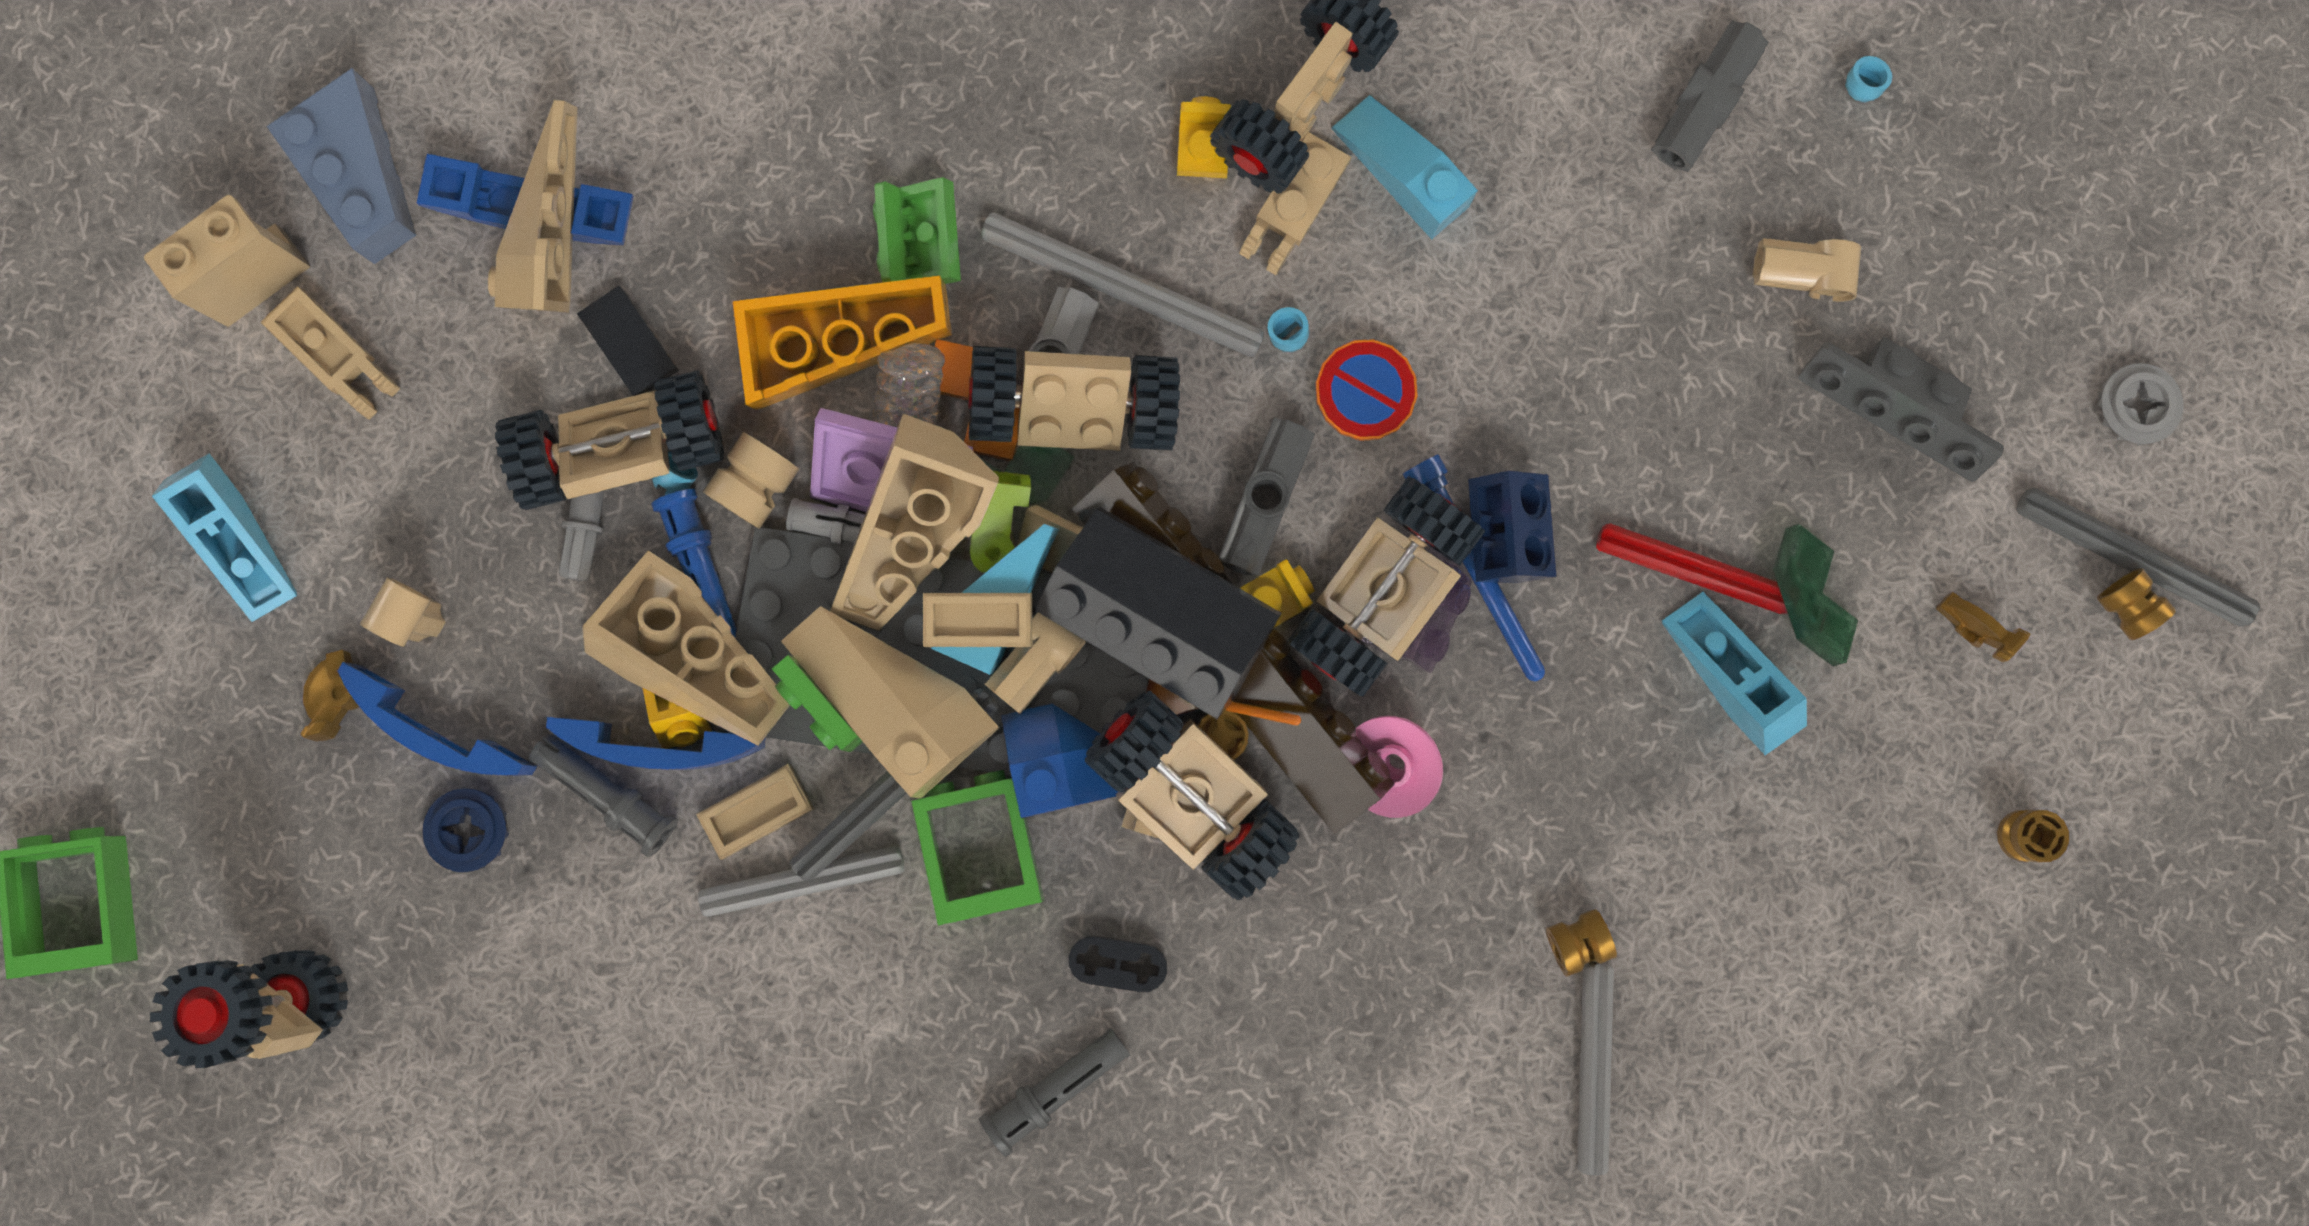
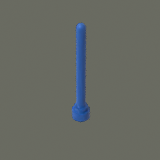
(1432, 474)

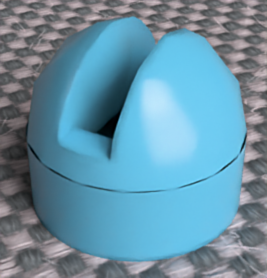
(1868, 79)
(1282, 323)
(675, 481)

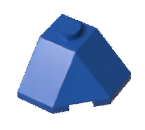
(1049, 762)

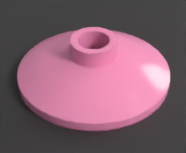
(1423, 766)

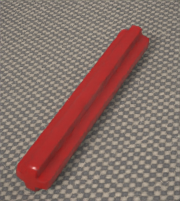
(1691, 567)

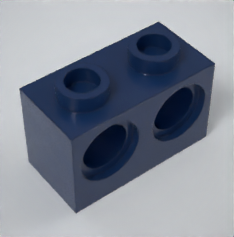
(1517, 527)

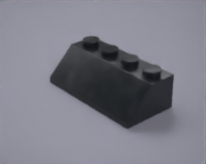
(1158, 612)

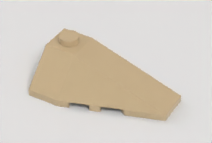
(537, 243)
(920, 510)
(674, 645)
(897, 706)

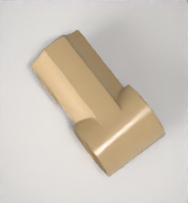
(1820, 268)
(403, 614)
(1030, 668)

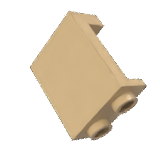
(225, 262)

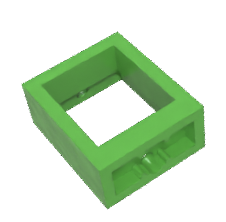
(984, 903)
(22, 907)

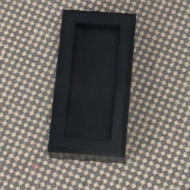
(627, 341)

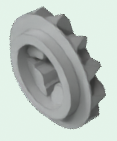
(2154, 387)

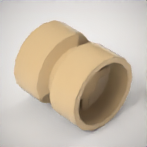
(751, 480)

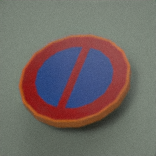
(1366, 390)

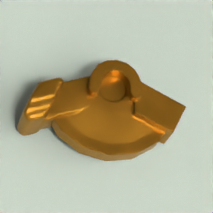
(1980, 627)
(326, 698)

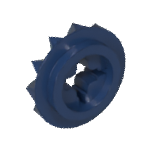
(448, 848)

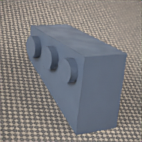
(348, 164)

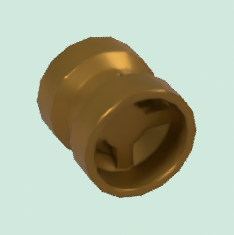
(2136, 604)
(1229, 732)
(2019, 835)
(1581, 942)

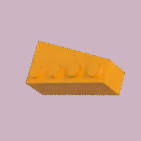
(827, 334)

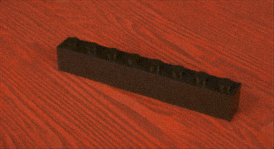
(1323, 750)

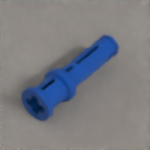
(690, 544)

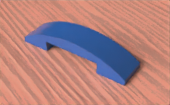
(489, 199)
(378, 701)
(595, 738)

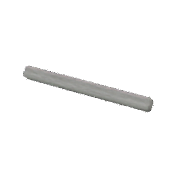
(1122, 284)

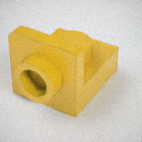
(1195, 150)
(1283, 590)
(672, 723)

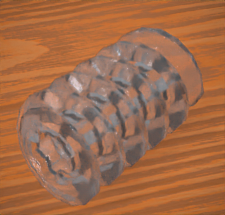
(908, 384)

